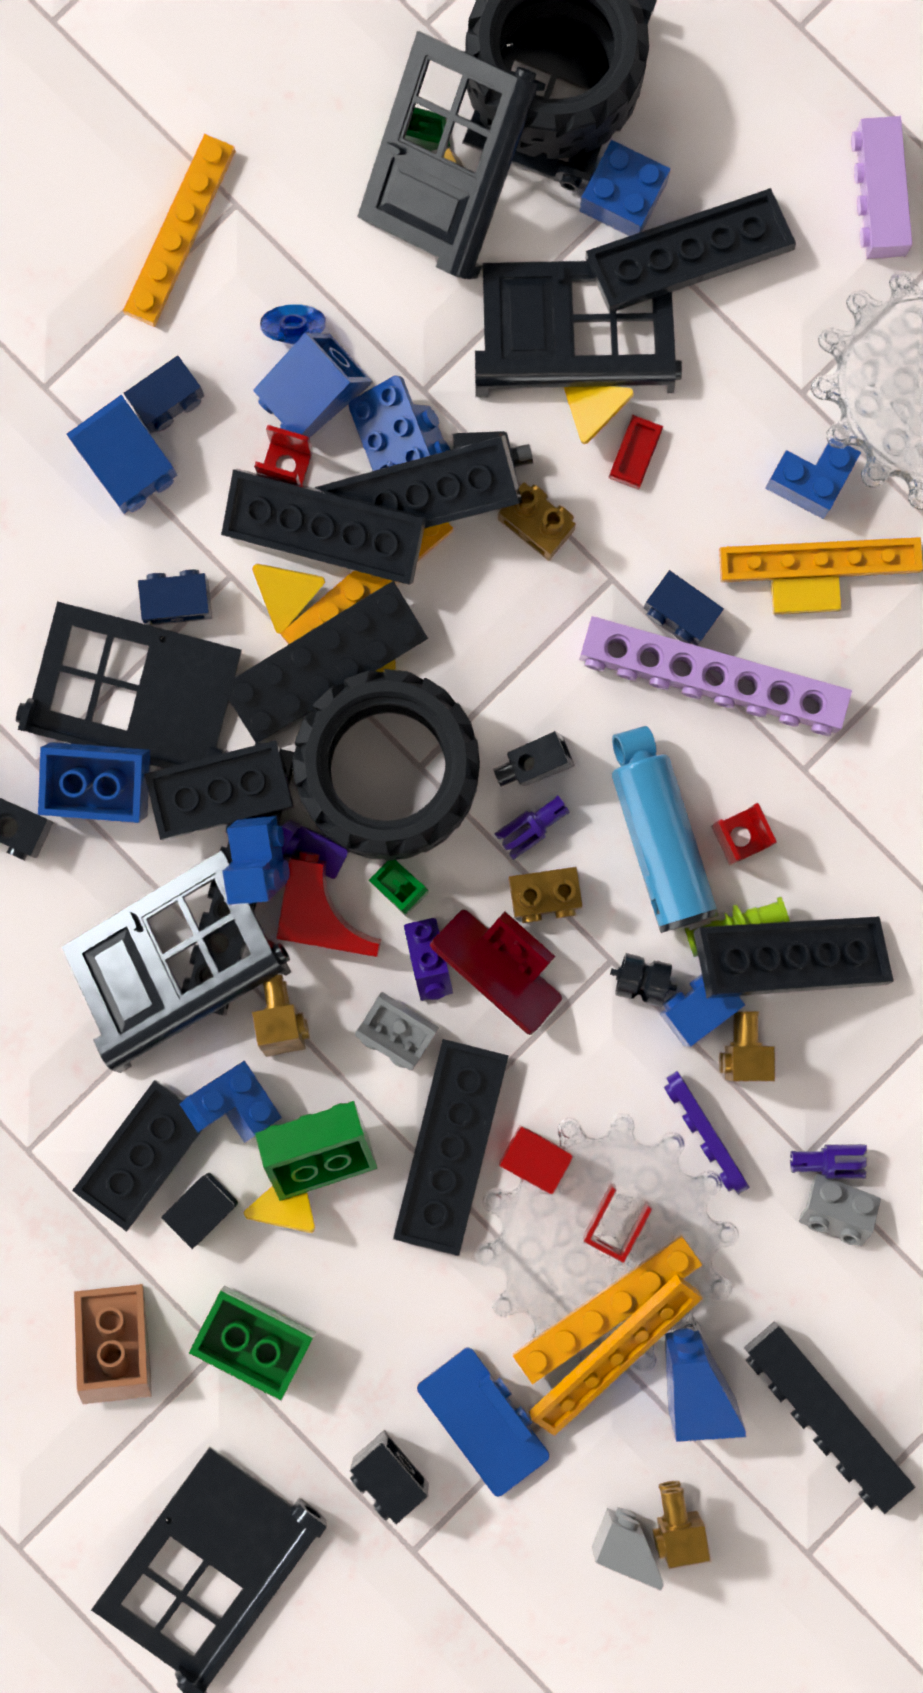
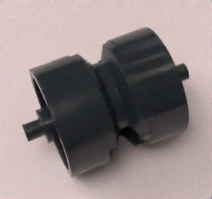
(641, 979)

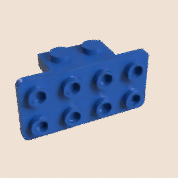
(393, 426)
(483, 1421)

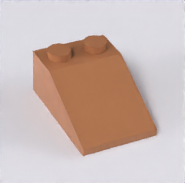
(112, 1344)

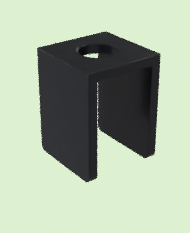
(200, 1210)

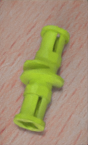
(769, 913)

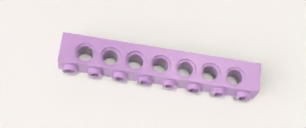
(830, 698)

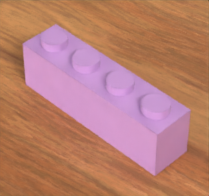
(882, 187)

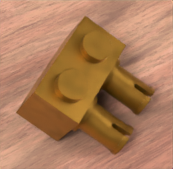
(538, 521)
(545, 893)
(279, 1025)
(746, 1057)
(679, 1533)

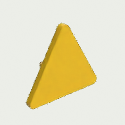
(595, 407)
(285, 592)
(289, 1213)

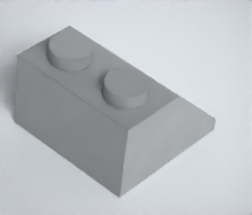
(624, 1548)

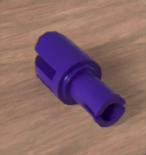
(530, 827)
(833, 1161)

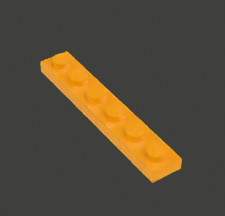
(179, 230)
(820, 559)
(354, 588)
(605, 1310)
(615, 1355)

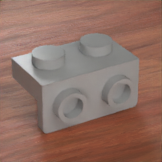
(396, 1031)
(840, 1210)

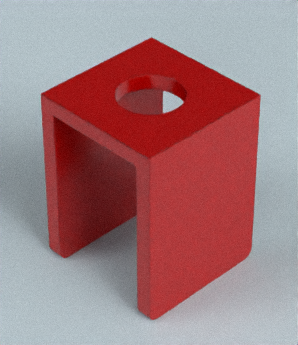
(286, 444)
(757, 826)
(535, 1160)
(607, 1248)

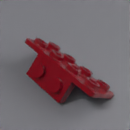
(501, 965)

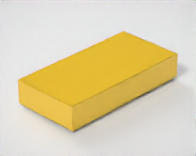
(805, 595)

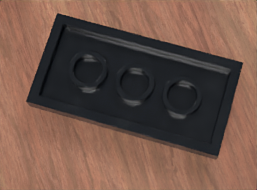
(219, 790)
(138, 1157)

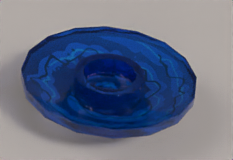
(291, 321)

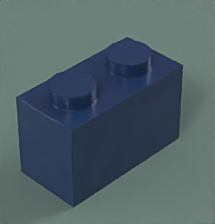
(164, 395)
(174, 598)
(682, 609)

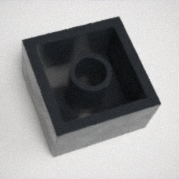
(388, 1478)

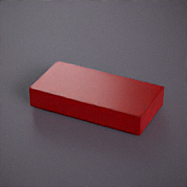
(635, 452)

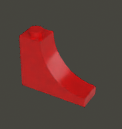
(310, 914)

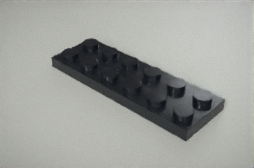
(690, 250)
(441, 485)
(323, 526)
(343, 646)
(792, 956)
(450, 1147)

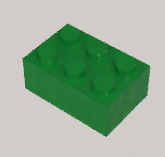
(316, 1150)
(252, 1342)

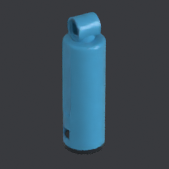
(661, 832)

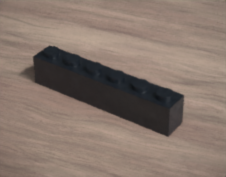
(829, 1417)

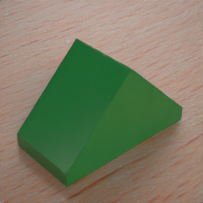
(426, 129)
(399, 886)

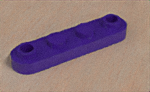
(713, 1146)

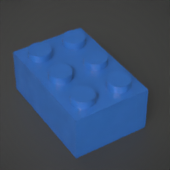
(93, 782)

